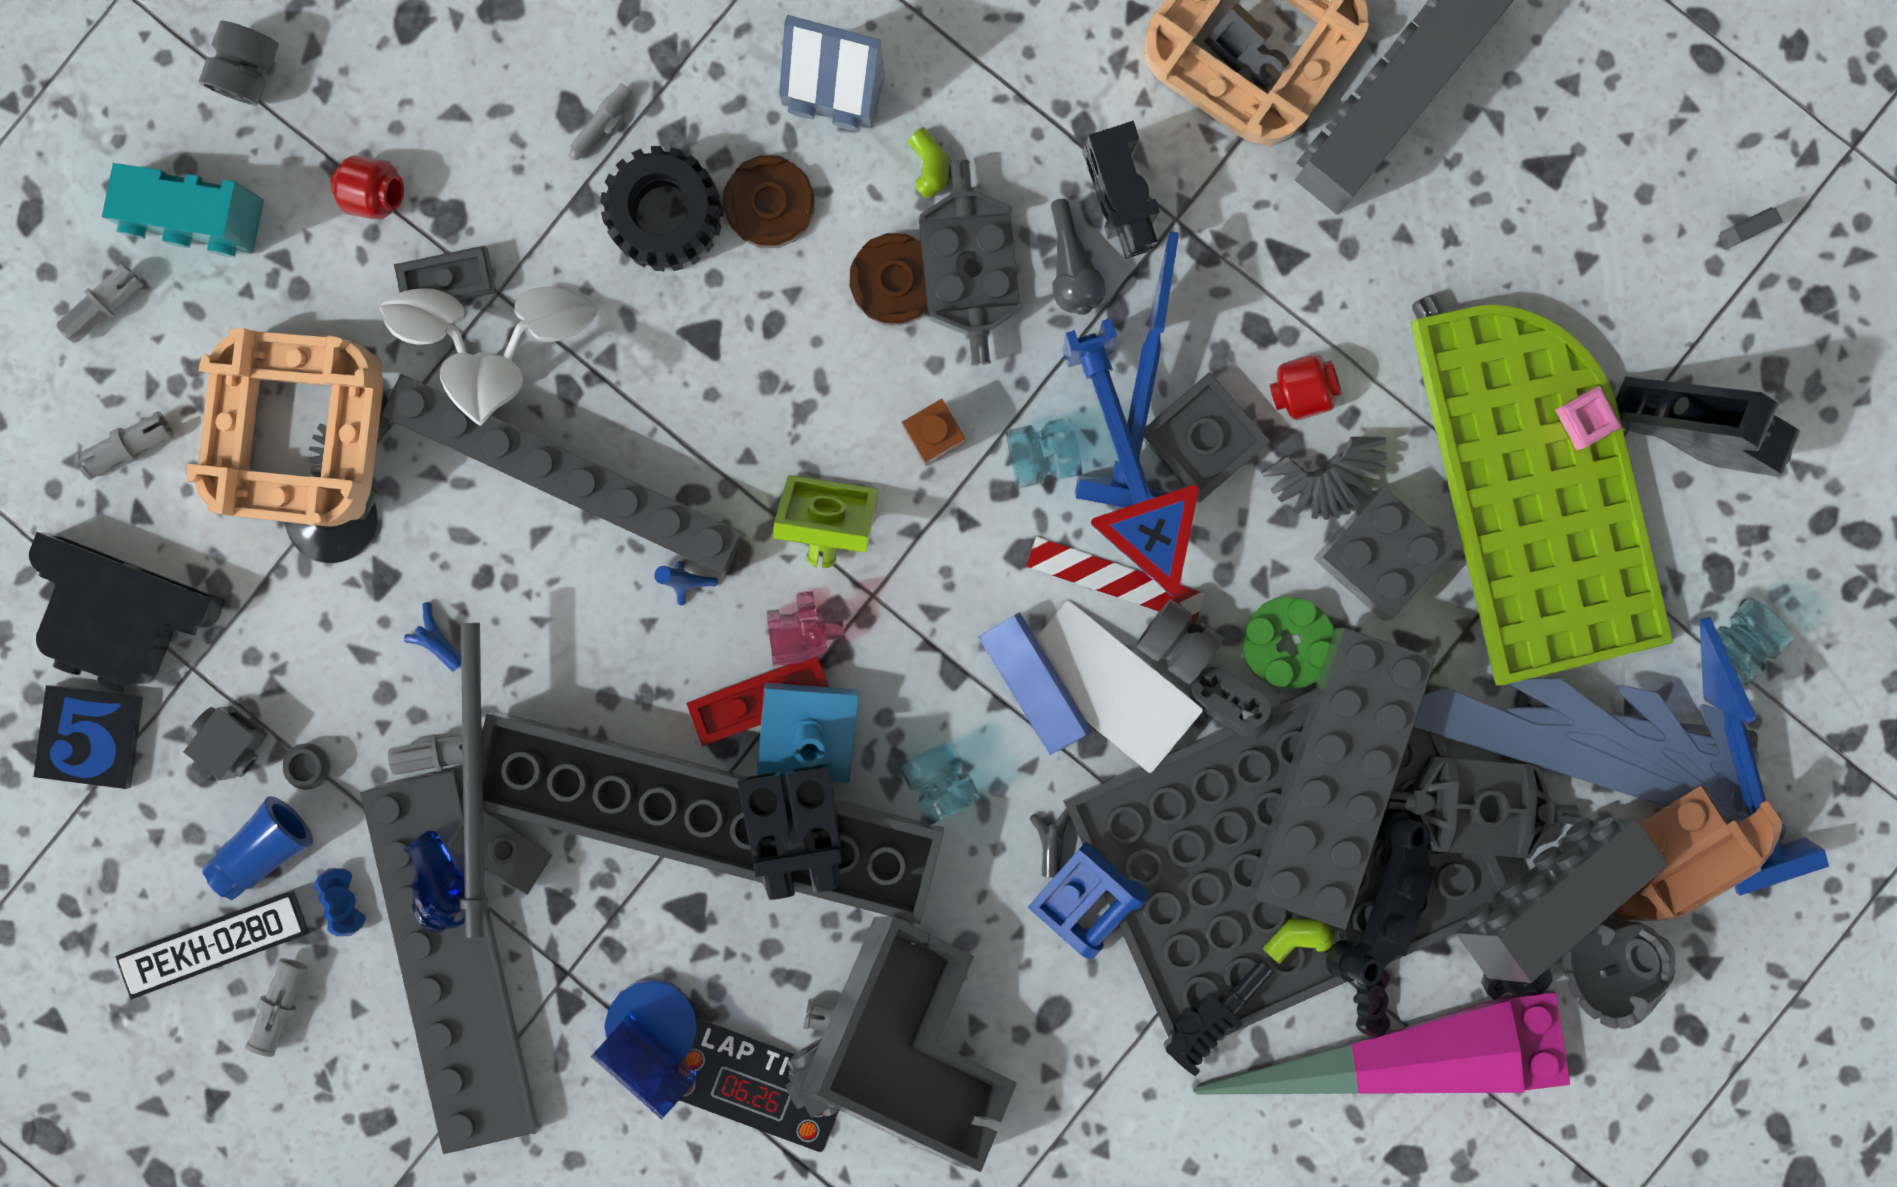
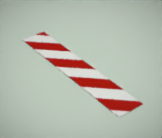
(1108, 577)

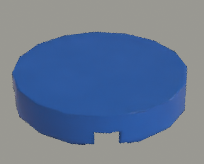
(660, 1009)

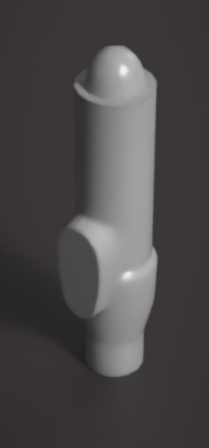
(602, 122)

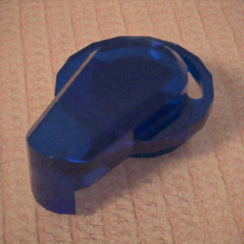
(436, 884)

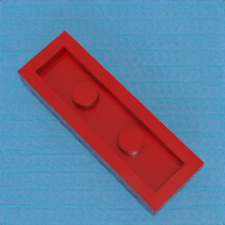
(741, 705)

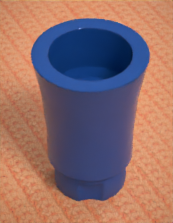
(257, 848)

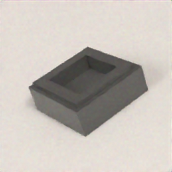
(1749, 227)

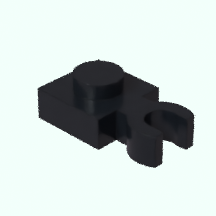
(1241, 41)

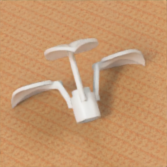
(483, 380)

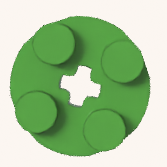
(1263, 634)

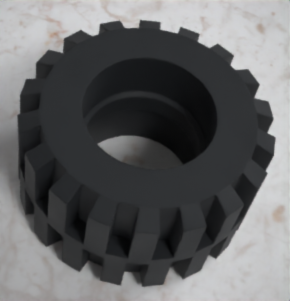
(639, 178)

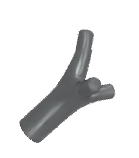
(1051, 841)

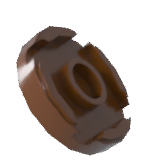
(769, 201)
(890, 280)

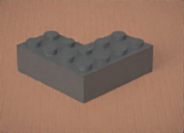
(885, 1055)

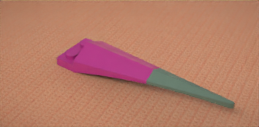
(1479, 1049)

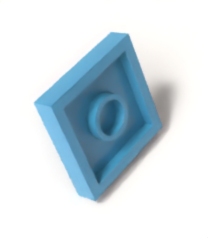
(807, 728)

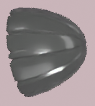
(1620, 972)

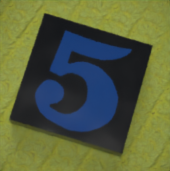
(88, 736)

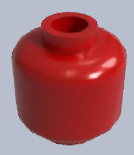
(367, 187)
(1306, 387)

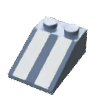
(830, 73)

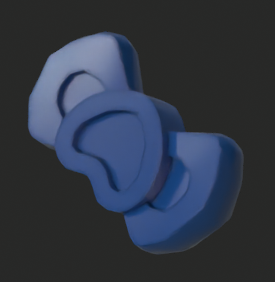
(338, 902)

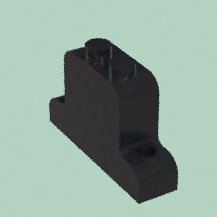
(1710, 423)
(112, 612)

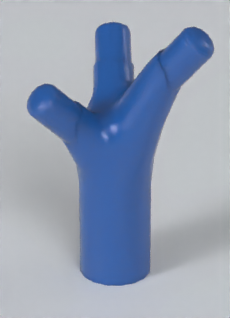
(682, 580)
(433, 640)

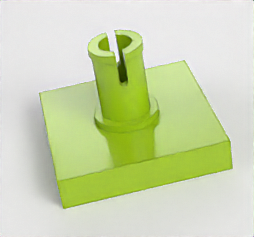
(825, 517)

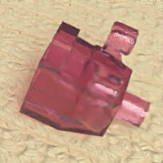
(800, 634)

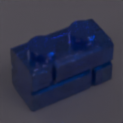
(645, 1066)

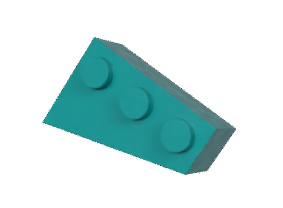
(182, 209)

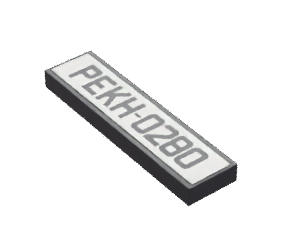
(212, 944)

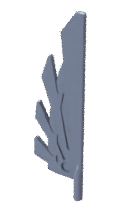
(1581, 740)

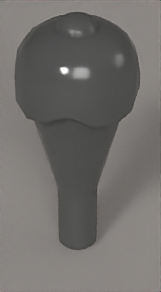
(1077, 283)

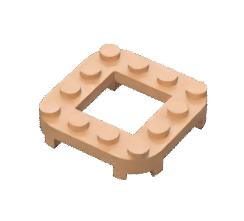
(1232, 98)
(229, 425)

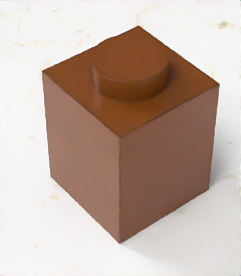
(933, 432)

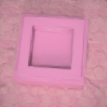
(1588, 418)

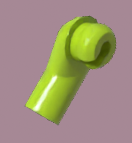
(934, 166)
(1299, 933)

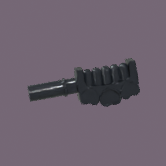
(1203, 1026)

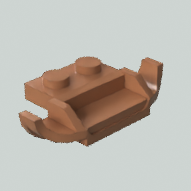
(1702, 855)

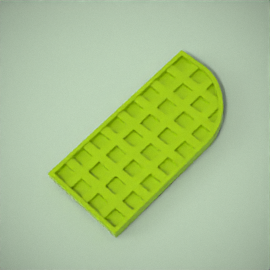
(1542, 526)

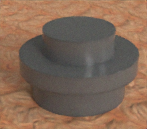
(306, 766)

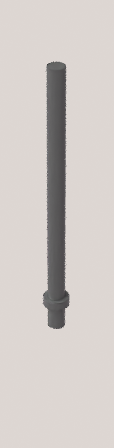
(474, 900)

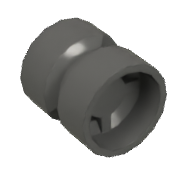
(238, 62)
(1179, 641)

